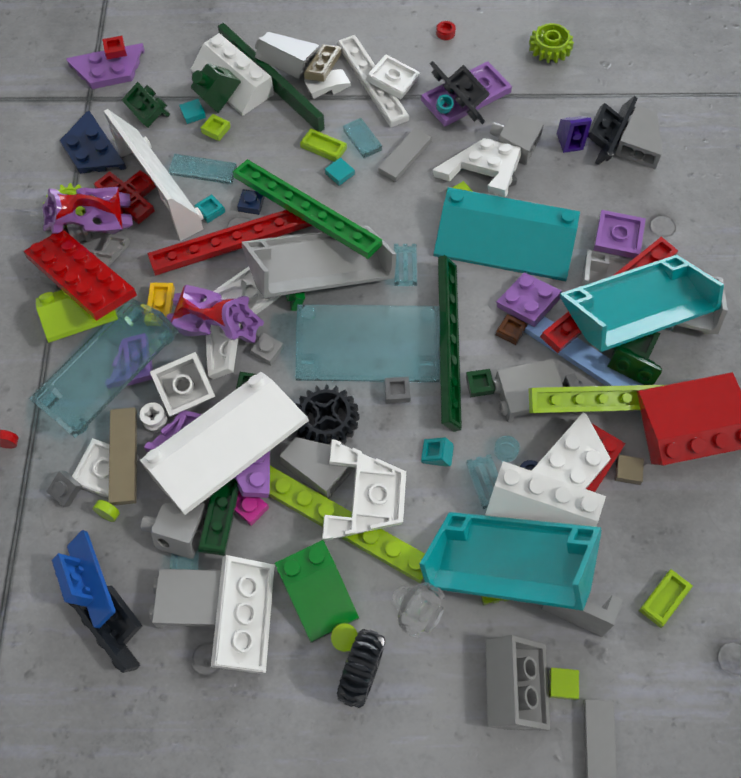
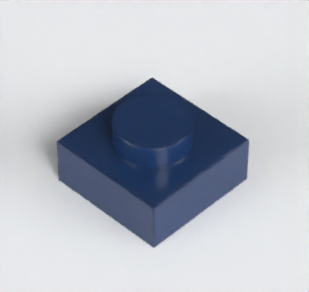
(250, 202)

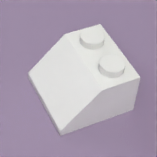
(182, 384)

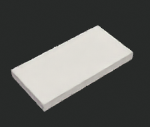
(243, 615)

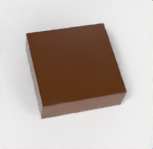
(511, 329)

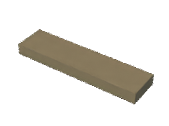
(123, 456)

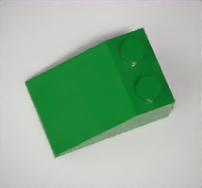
(316, 590)

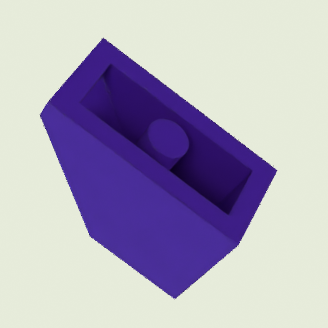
(573, 133)

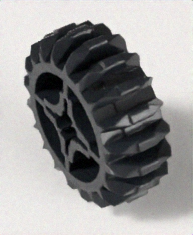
(333, 401)
(361, 668)

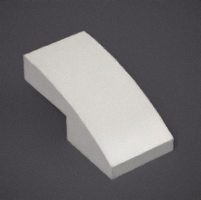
(335, 81)

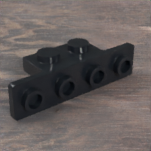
(465, 87)
(608, 126)
(115, 632)

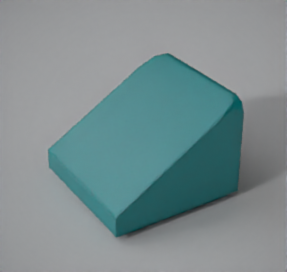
(437, 452)

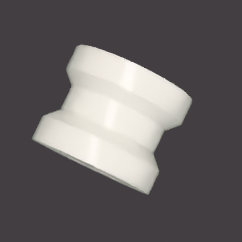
(158, 420)

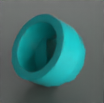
(442, 100)

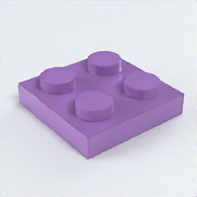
(619, 234)
(529, 299)

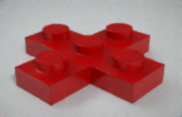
(138, 187)

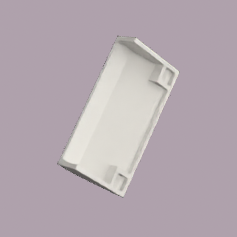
(129, 140)
(223, 442)

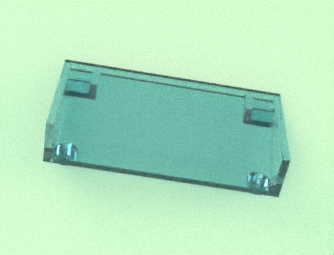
(367, 343)
(104, 366)

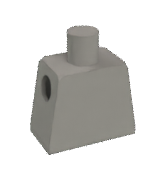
(520, 133)
(174, 530)

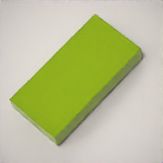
(323, 145)
(665, 598)

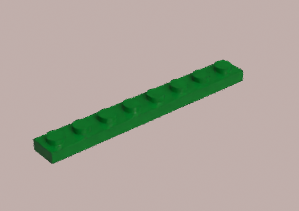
(308, 209)

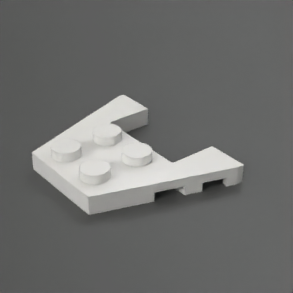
(486, 158)
(376, 495)

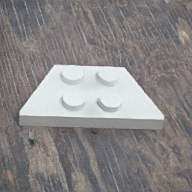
(576, 455)

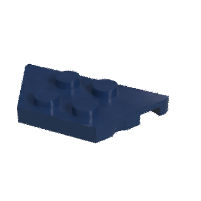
(90, 147)

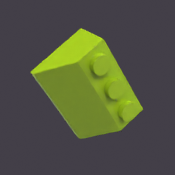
(64, 317)

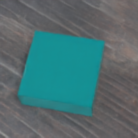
(192, 111)
(339, 171)
(210, 208)

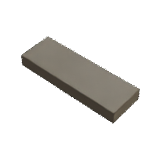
(323, 63)

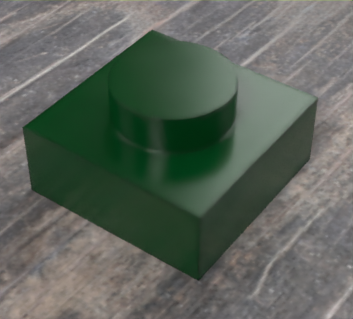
(480, 383)

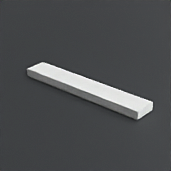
(361, 65)

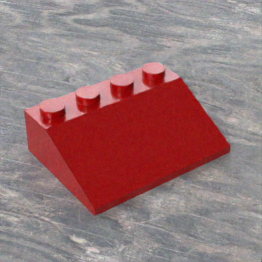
(692, 418)

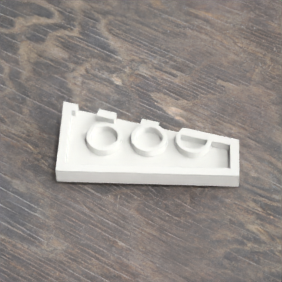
(219, 348)

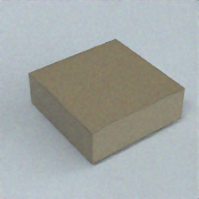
(629, 469)

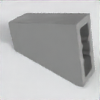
(285, 53)
(641, 138)
(311, 464)

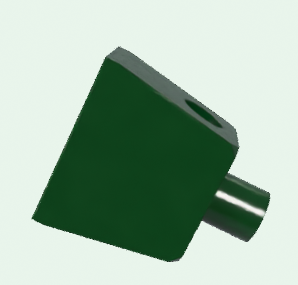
(214, 85)

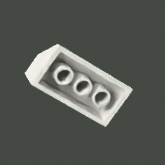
(255, 83)
(542, 498)

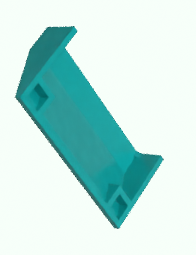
(507, 234)
(642, 301)
(514, 559)

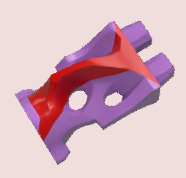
(60, 210)
(195, 317)

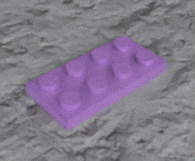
(486, 75)

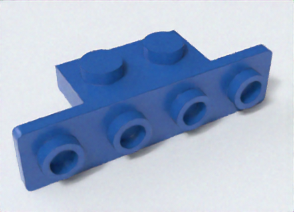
(83, 580)

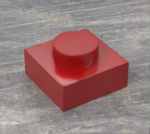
(114, 47)

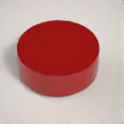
(445, 30)
(8, 439)

